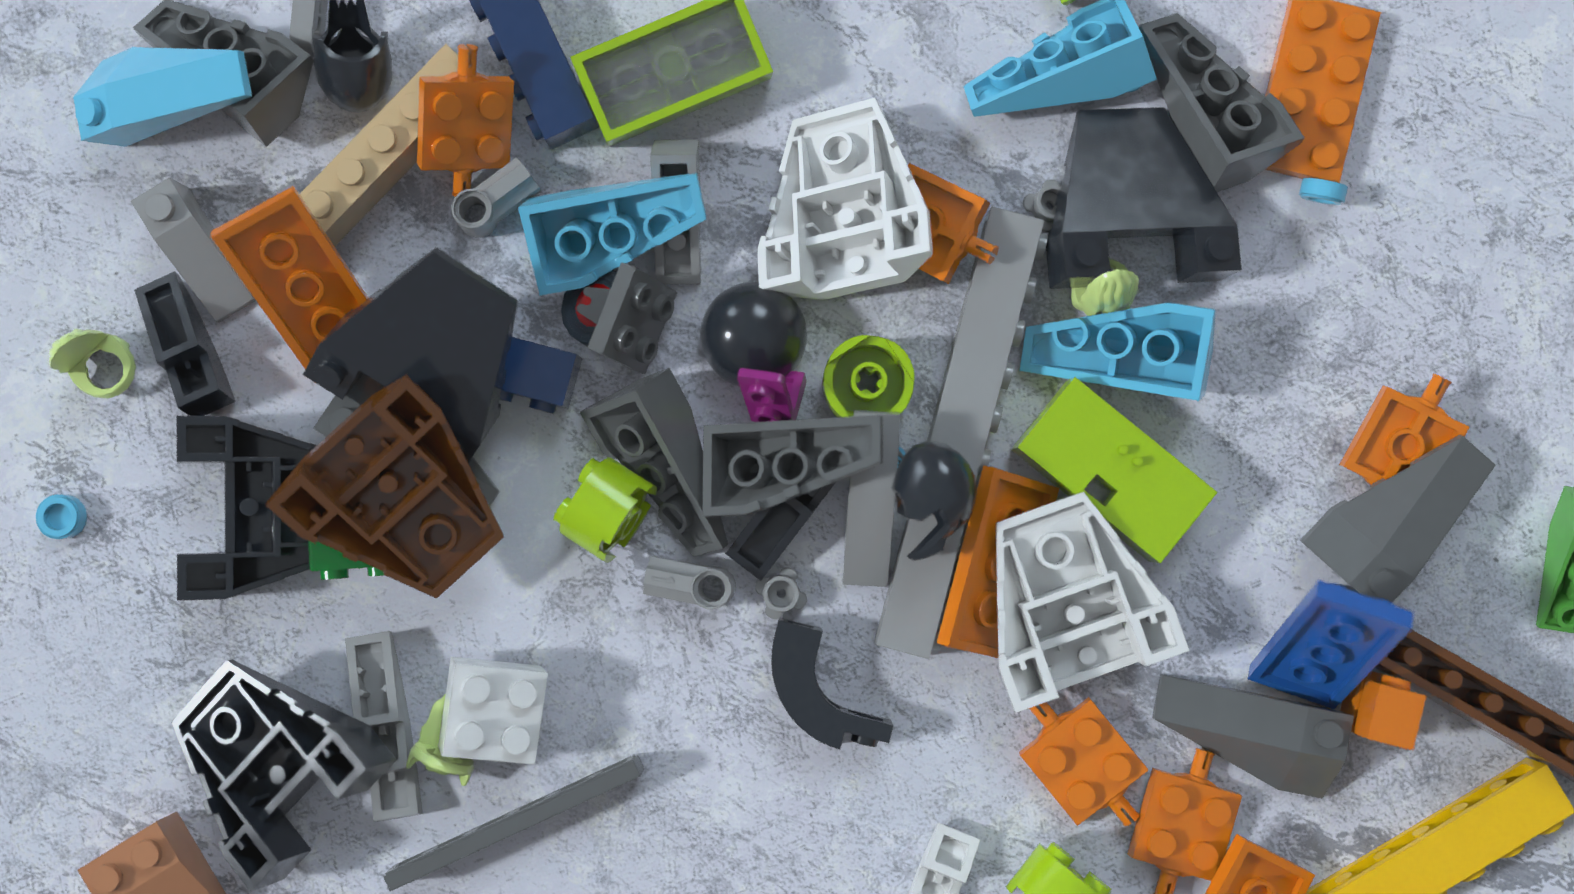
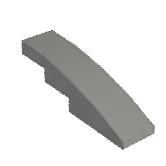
(872, 512)
(381, 703)

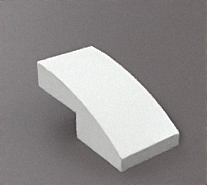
(945, 862)

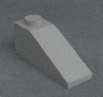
(186, 240)
(680, 257)

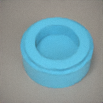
(1323, 191)
(61, 516)

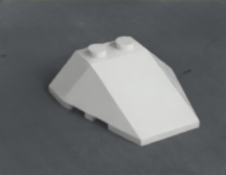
(843, 209)
(1073, 603)

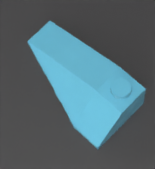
(1088, 60)
(157, 90)
(594, 229)
(1139, 349)

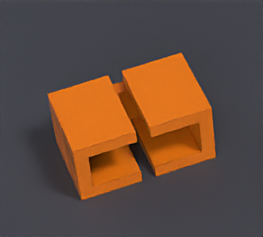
(1385, 710)

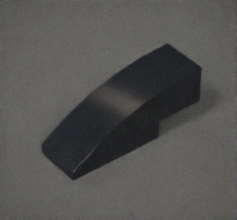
(183, 346)
(772, 531)

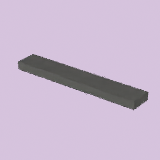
(514, 822)

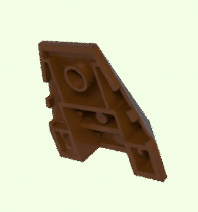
(393, 493)

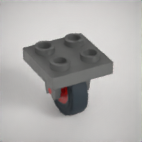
(620, 316)

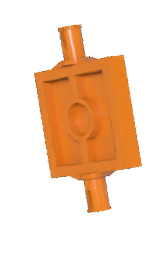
(464, 120)
(953, 223)
(1400, 431)
(1083, 761)
(1184, 823)

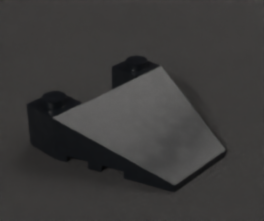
(1136, 179)
(437, 328)
(256, 541)
(259, 755)

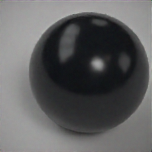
(753, 331)

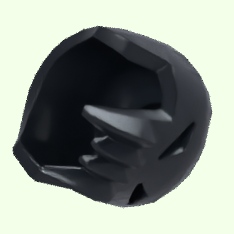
(350, 66)
(935, 482)

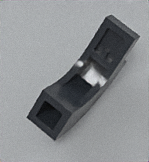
(795, 681)

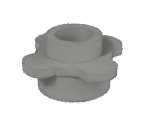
(1037, 203)
(793, 598)

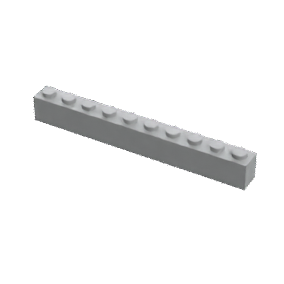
(964, 418)

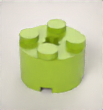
(871, 356)
(605, 507)
(1050, 872)

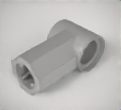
(499, 194)
(685, 581)

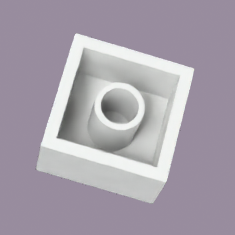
(492, 710)

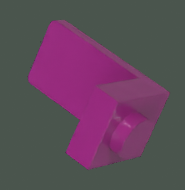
(771, 394)

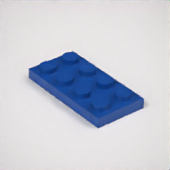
(1329, 644)

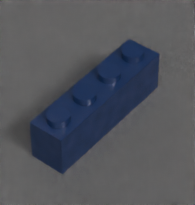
(538, 69)
(540, 374)

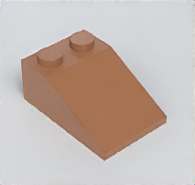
(153, 862)

